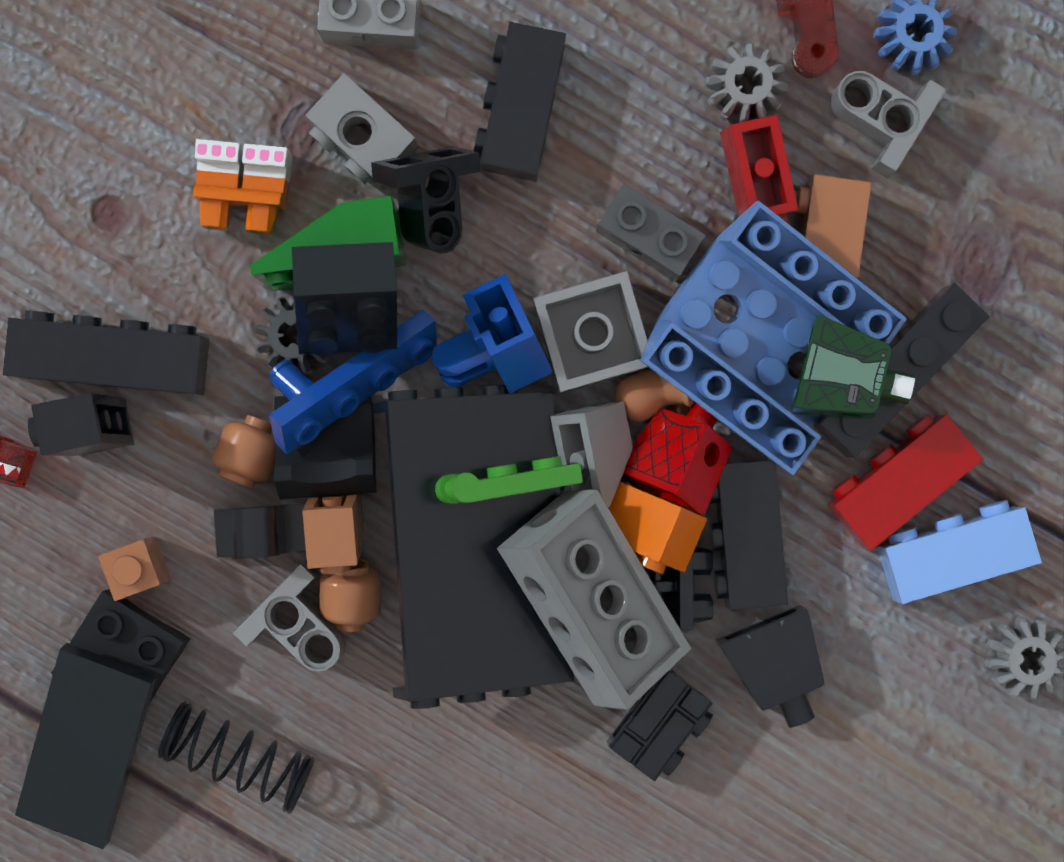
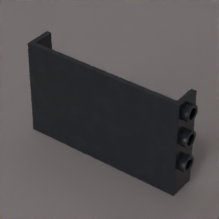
(459, 604)

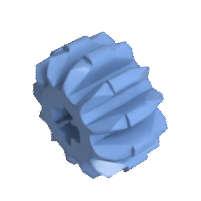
(915, 53)

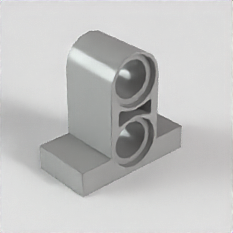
(872, 117)
(296, 637)

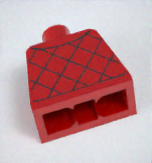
(679, 458)

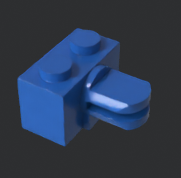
(496, 340)

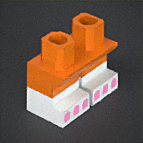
(241, 177)

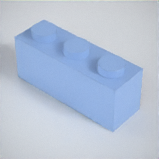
(958, 552)

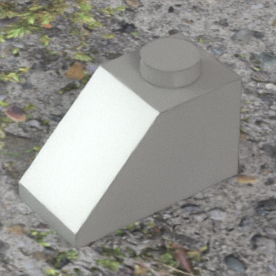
(597, 440)

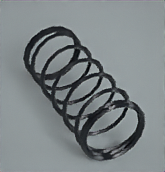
(175, 730)

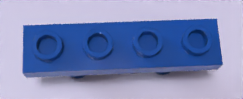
(340, 392)

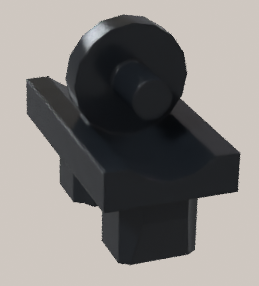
(677, 590)

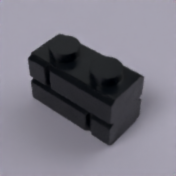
(660, 725)

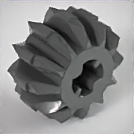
(277, 338)

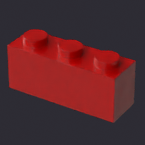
(903, 480)

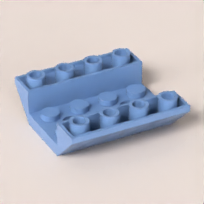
(741, 364)

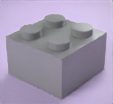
(592, 332)

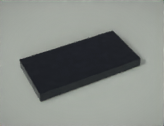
(85, 745)

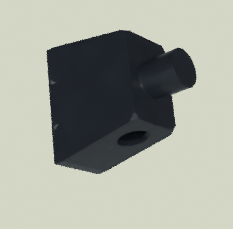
(778, 663)

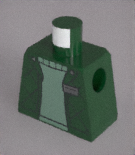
(847, 374)

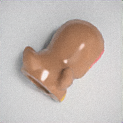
(648, 393)

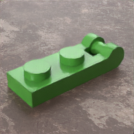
(506, 481)

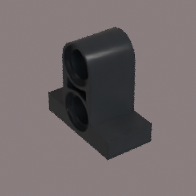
(434, 204)
(259, 531)

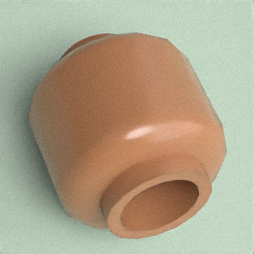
(246, 452)
(350, 597)

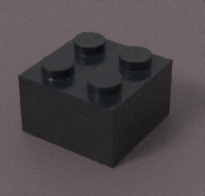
(345, 298)

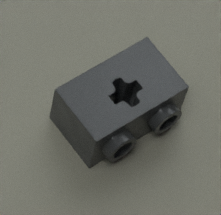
(649, 232)

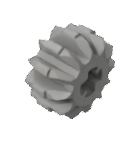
(730, 73)
(1009, 658)

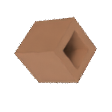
(134, 568)

